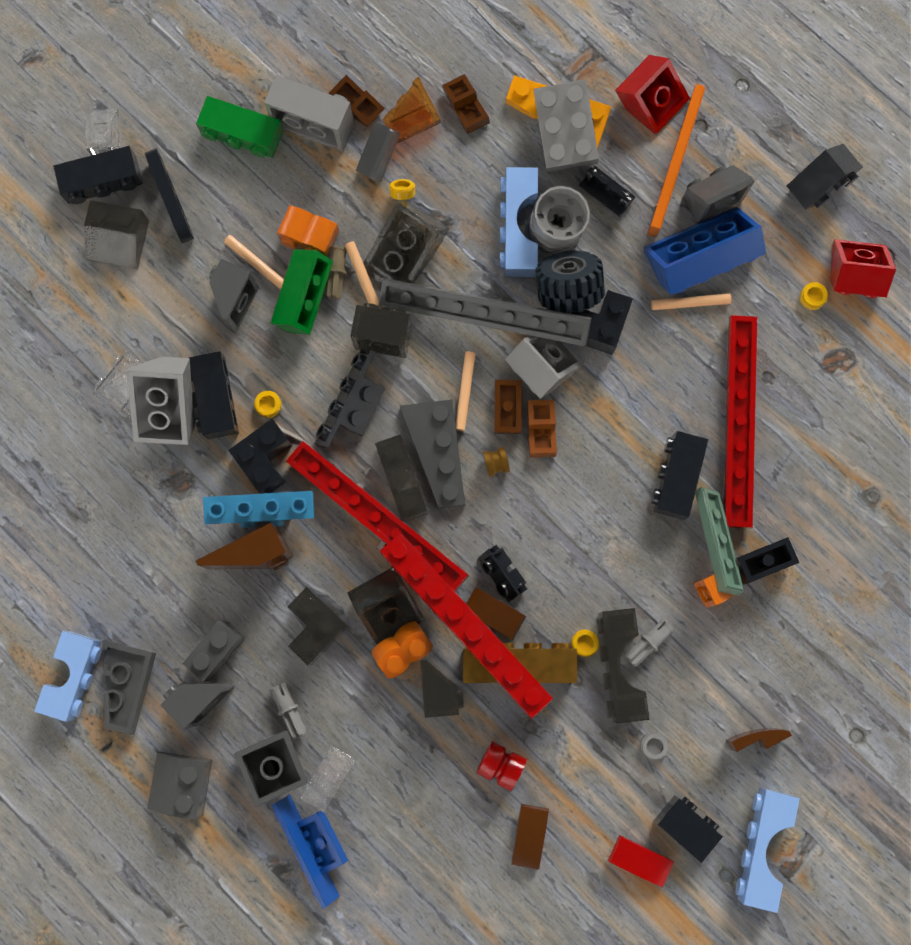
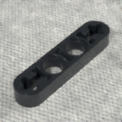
(169, 195)

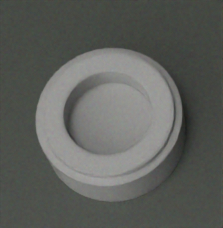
(654, 746)

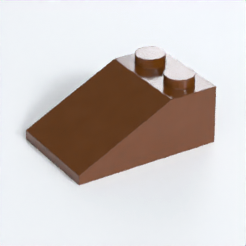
(257, 550)

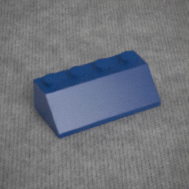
(705, 250)

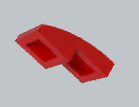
(640, 861)

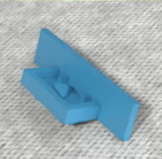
(258, 507)

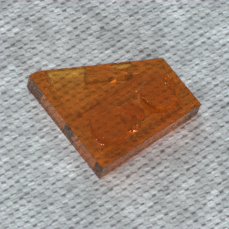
(412, 113)

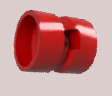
(501, 766)

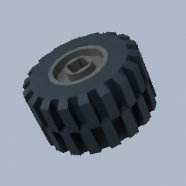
(570, 281)

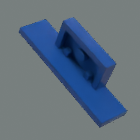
(314, 847)

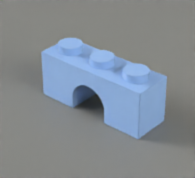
(79, 654)

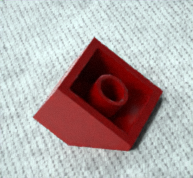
(653, 92)
(861, 268)

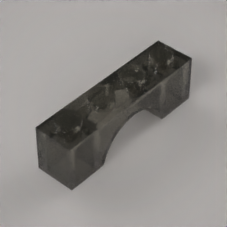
(626, 701)

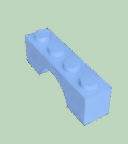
(520, 191)
(772, 814)

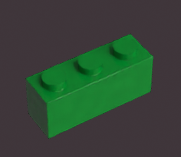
(239, 127)
(301, 292)

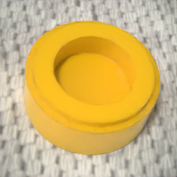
(402, 189)
(813, 296)
(268, 404)
(585, 642)

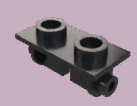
(606, 190)
(507, 583)

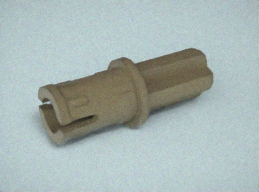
(337, 273)

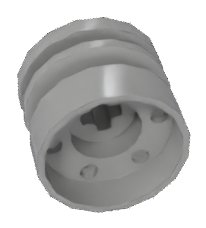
(562, 207)

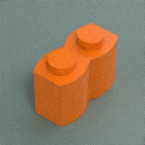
(307, 231)
(397, 652)

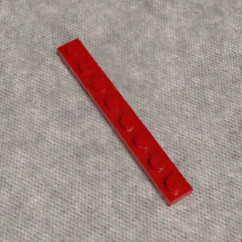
(740, 421)
(369, 510)
(466, 626)

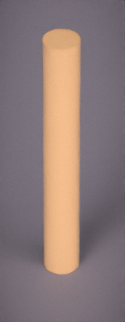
(254, 261)
(361, 273)
(694, 301)
(465, 389)

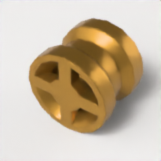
(496, 461)

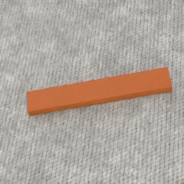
(676, 160)

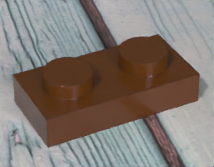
(507, 406)

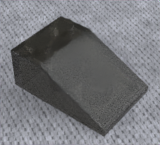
(404, 244)

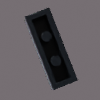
(98, 175)
(213, 396)
(679, 475)

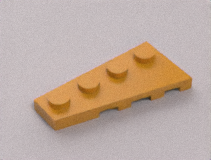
(522, 98)

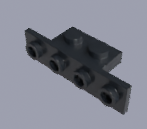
(354, 402)

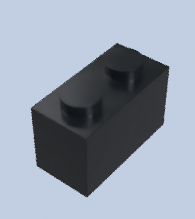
(766, 560)
(688, 828)

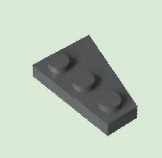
(127, 680)

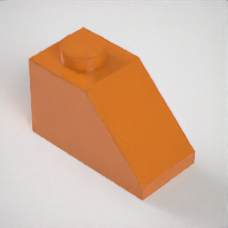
(709, 592)

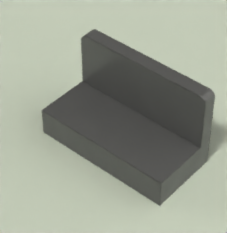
(377, 151)

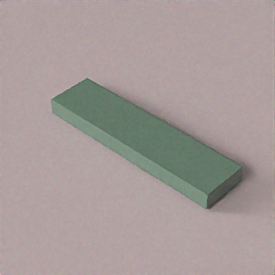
(719, 541)

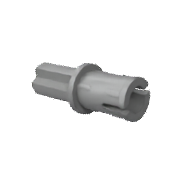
(649, 643)
(288, 710)

